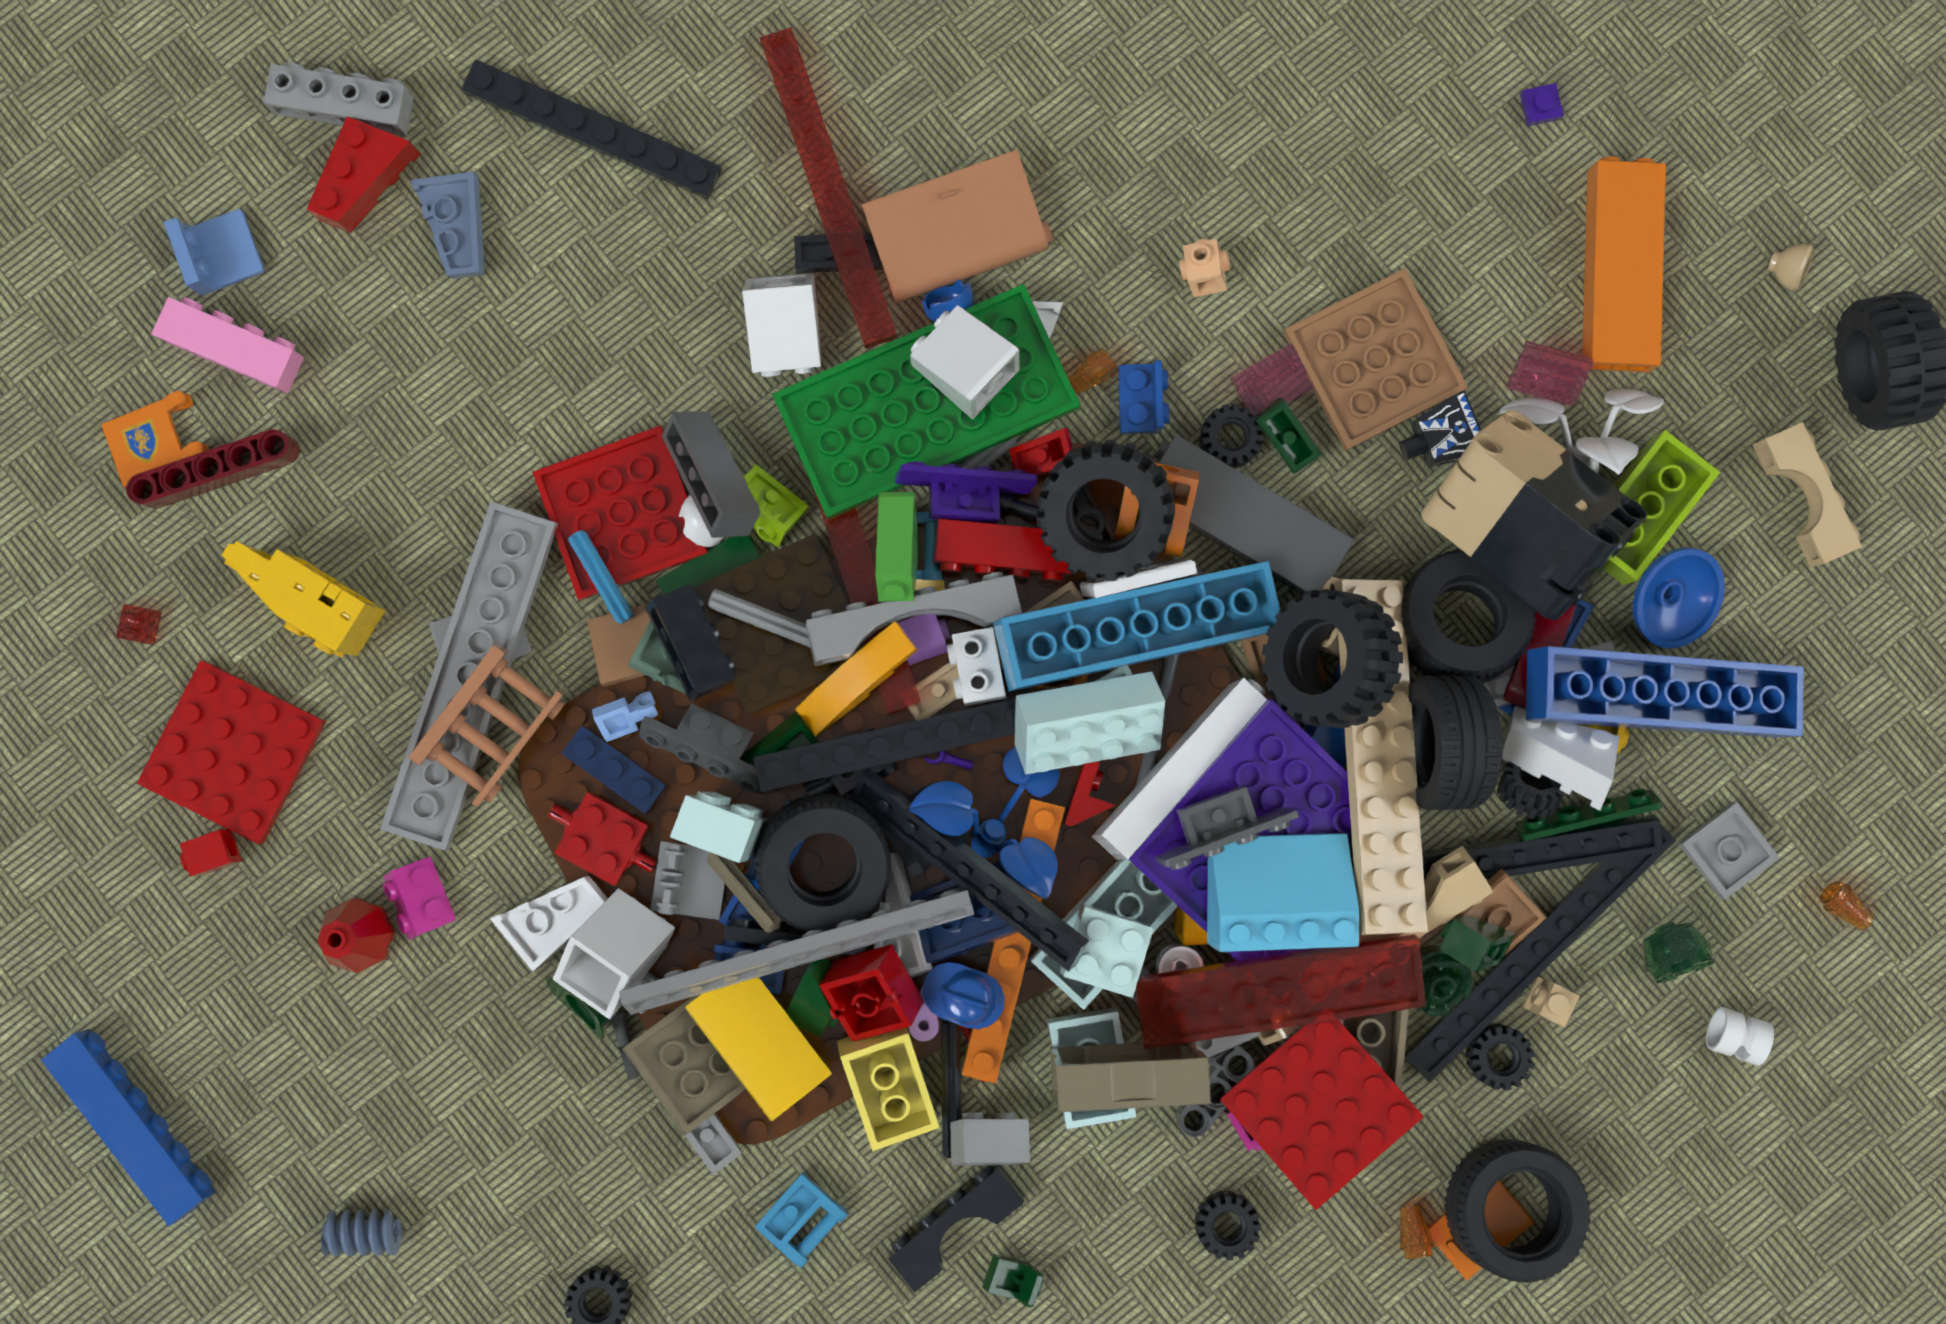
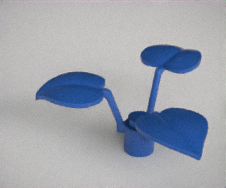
(948, 810)

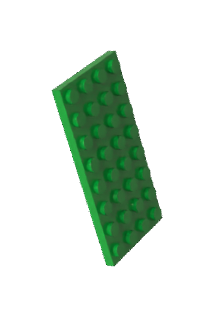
(880, 412)

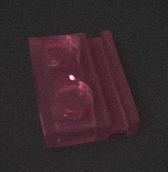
(1550, 373)
(1270, 378)

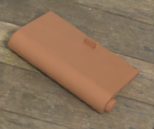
(956, 226)

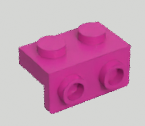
(418, 898)

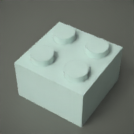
(1113, 950)

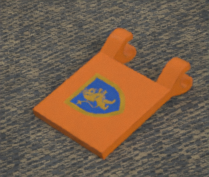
(149, 437)

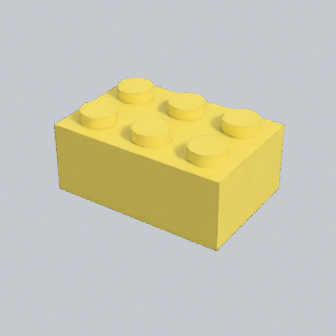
(888, 1087)

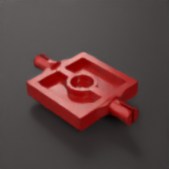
(602, 838)

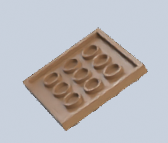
(1375, 359)

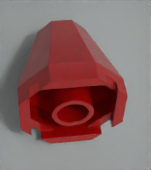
(356, 935)

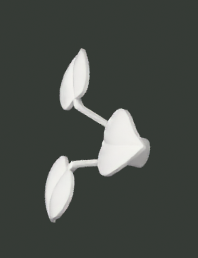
(1592, 451)

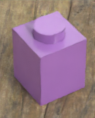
(927, 635)

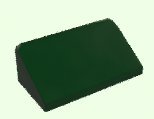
(1288, 435)
(787, 735)

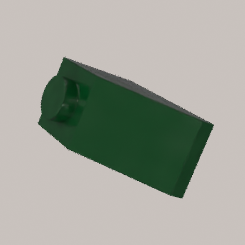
(1475, 942)
(809, 1005)

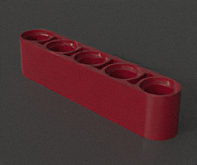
(197, 469)
(1545, 634)

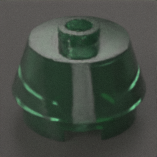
(1675, 951)
(1444, 981)

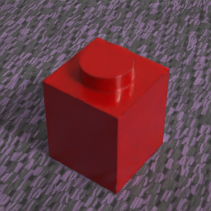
(209, 853)

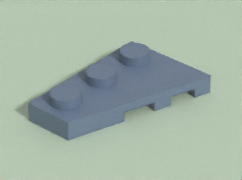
(455, 219)

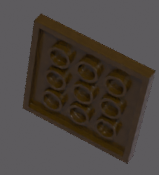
(791, 583)

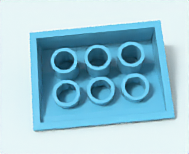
(1283, 894)

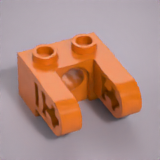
(1185, 487)

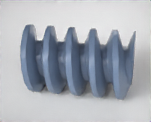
(361, 1234)

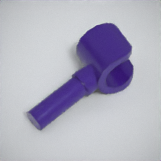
(951, 759)

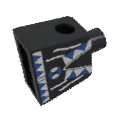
(1442, 432)

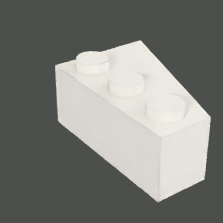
(1564, 752)

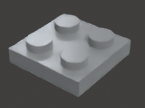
(1728, 850)

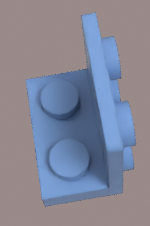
(215, 251)

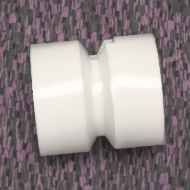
(1176, 957)
(1746, 1039)

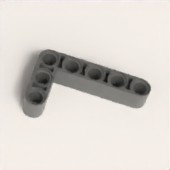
(1217, 1074)

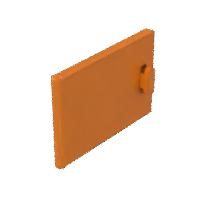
(1504, 1220)

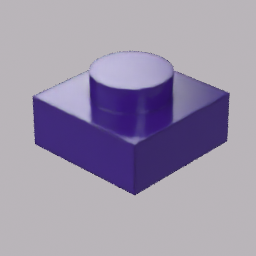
(1541, 104)

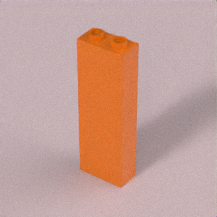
(1624, 264)

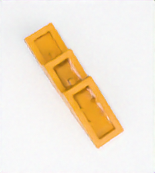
(856, 678)

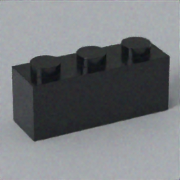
(690, 642)

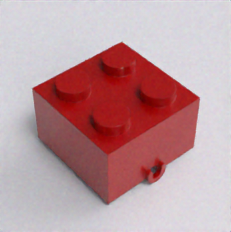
(871, 993)

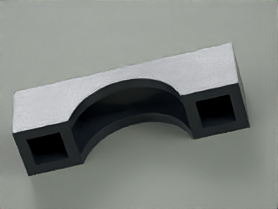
(988, 1197)

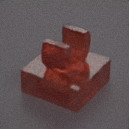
(138, 624)

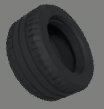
(1454, 742)
(1565, 1222)

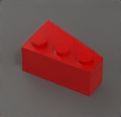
(358, 173)

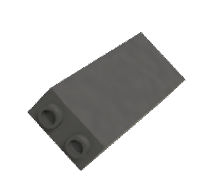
(1257, 521)

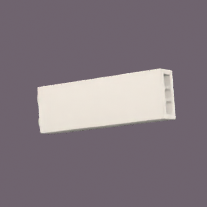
(1179, 769)

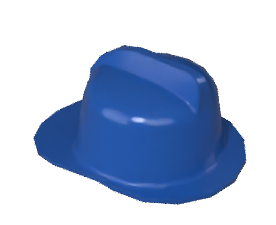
(963, 995)

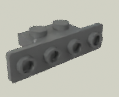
(707, 742)
(1219, 822)

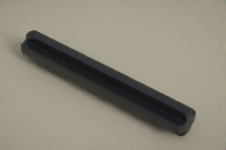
(950, 1081)

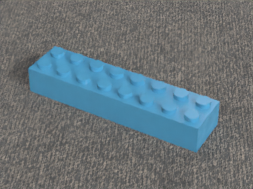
(1136, 626)

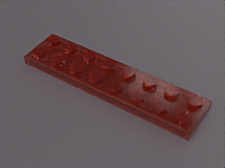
(1280, 991)

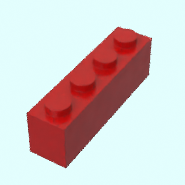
(994, 548)

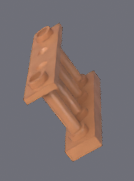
(475, 693)

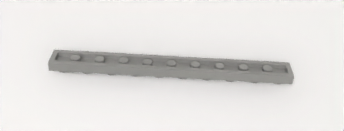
(785, 954)

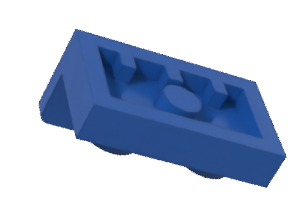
(1142, 398)

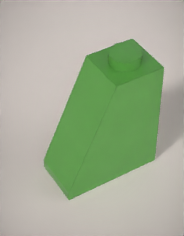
(896, 546)

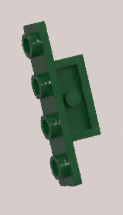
(1575, 817)

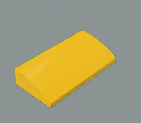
(759, 1044)

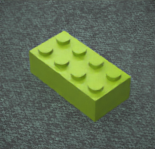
(1667, 484)

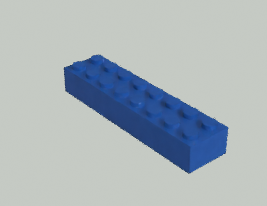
(1664, 692)

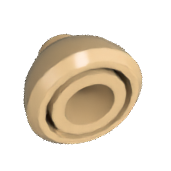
(1792, 265)

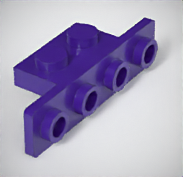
(963, 492)

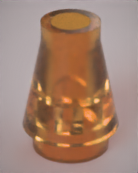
(1093, 371)
(1845, 904)
(1414, 1233)

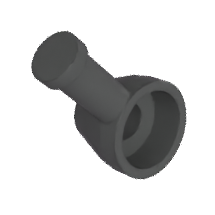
(623, 1038)

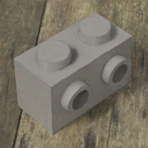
(990, 1140)

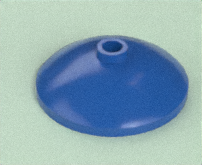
(1678, 597)

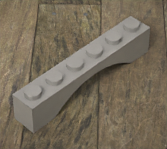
(982, 603)

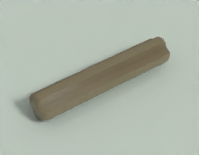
(745, 892)

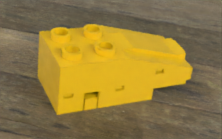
(307, 598)

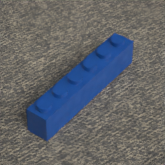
(129, 1126)

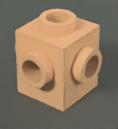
(1205, 267)

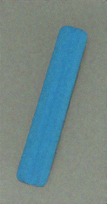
(601, 577)

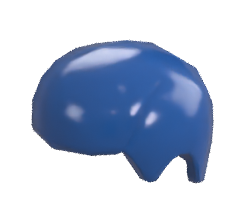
(947, 298)

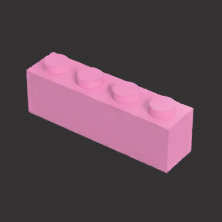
(227, 344)

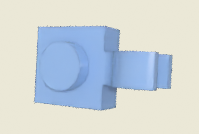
(621, 718)

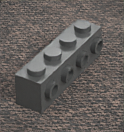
(710, 474)

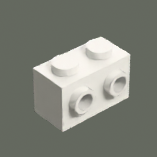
(978, 667)

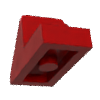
(1041, 453)
(1081, 804)

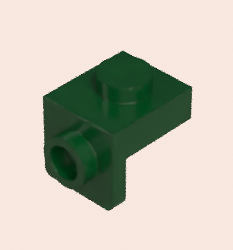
(1013, 1279)

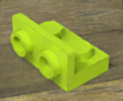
(777, 504)

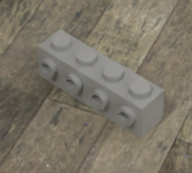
(333, 97)

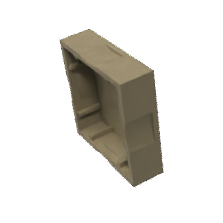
(1128, 1076)

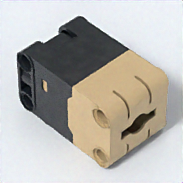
(1532, 514)

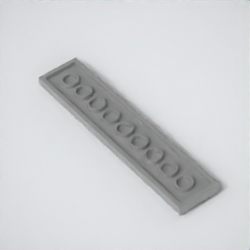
(487, 612)

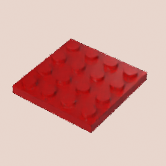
(627, 505)
(231, 752)
(1321, 1109)

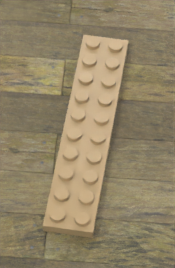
(1384, 794)

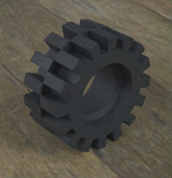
(1232, 415)
(1515, 789)
(1515, 1071)
(1232, 1246)
(603, 1280)

